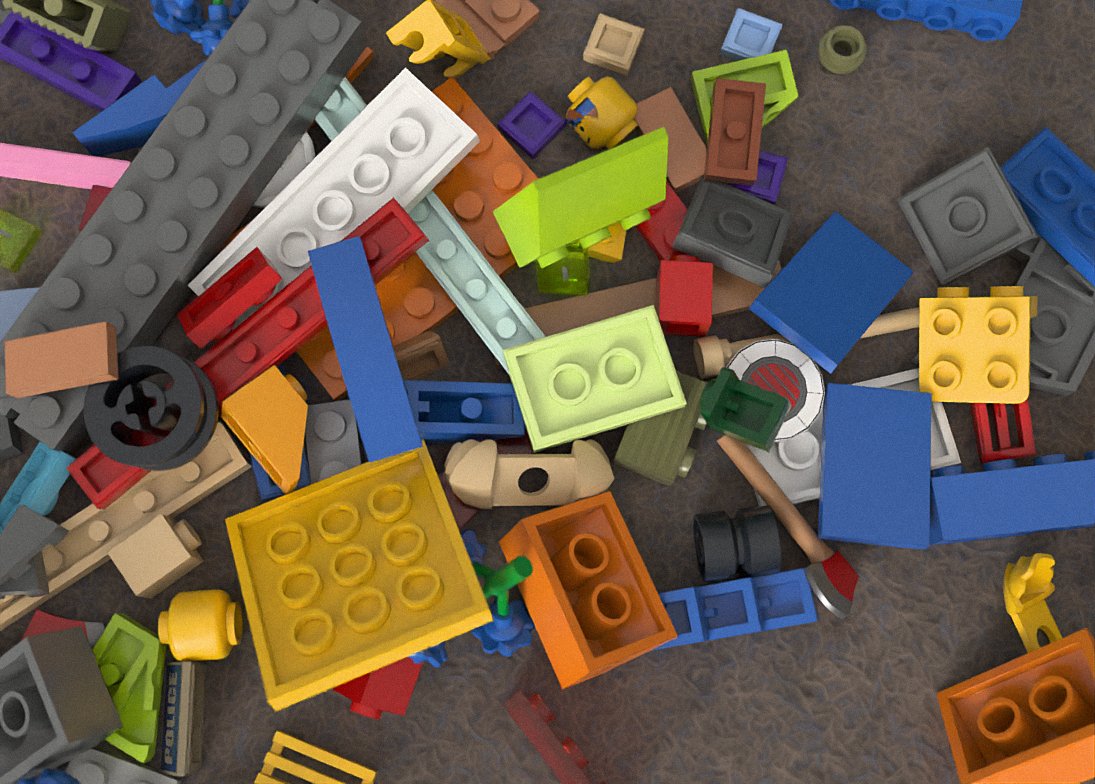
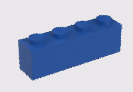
(1012, 499)

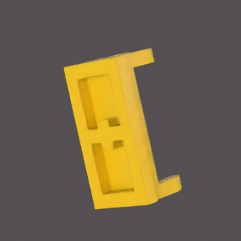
(437, 31)

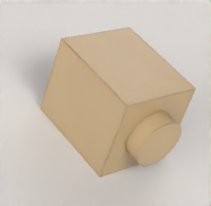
(157, 555)

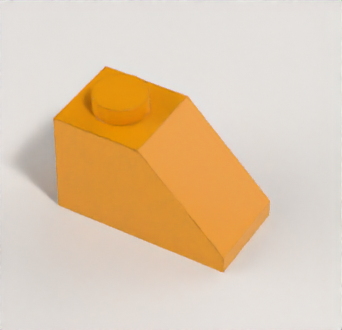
(271, 424)

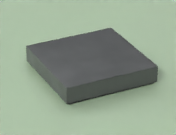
(967, 217)
(734, 231)

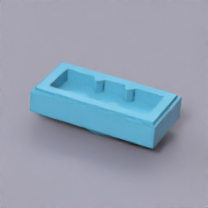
(37, 483)

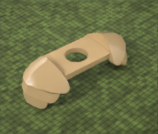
(491, 479)

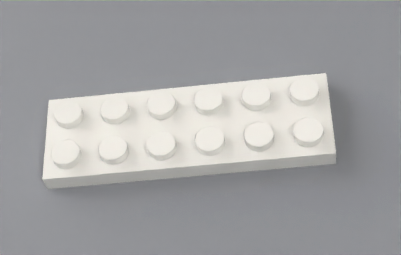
(388, 151)

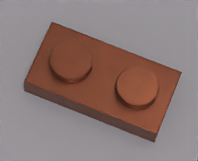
(735, 131)

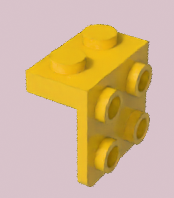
(976, 345)

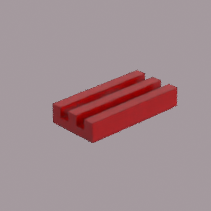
(1004, 451)

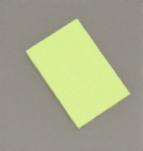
(594, 378)

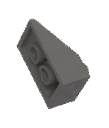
(51, 704)

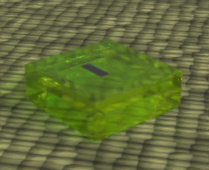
(16, 240)
(568, 275)

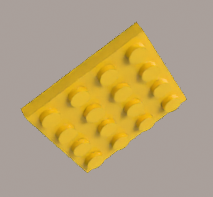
(353, 575)

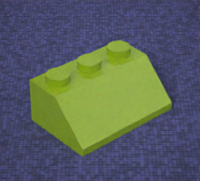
(586, 200)

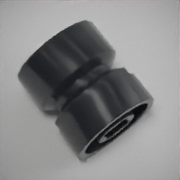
(741, 542)

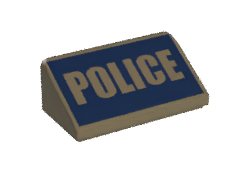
(183, 718)

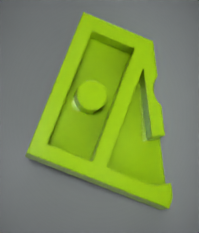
(771, 69)
(133, 672)

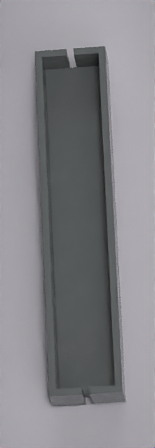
(187, 191)

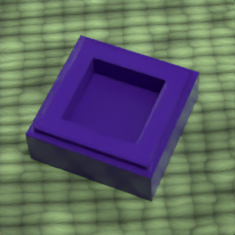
(531, 124)
(769, 177)

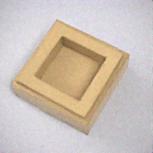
(613, 44)

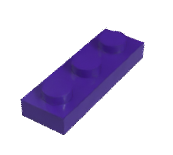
(64, 64)

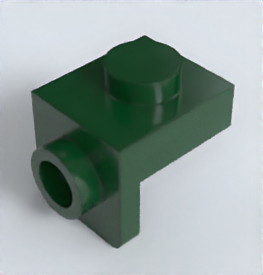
(743, 410)

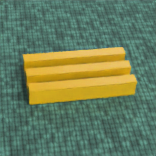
(274, 760)

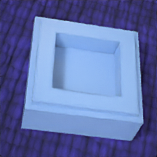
(750, 36)

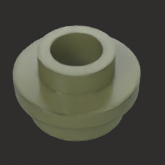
(845, 37)

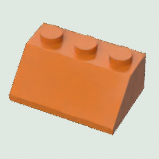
(587, 588)
(1027, 717)

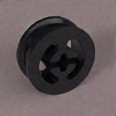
(185, 410)

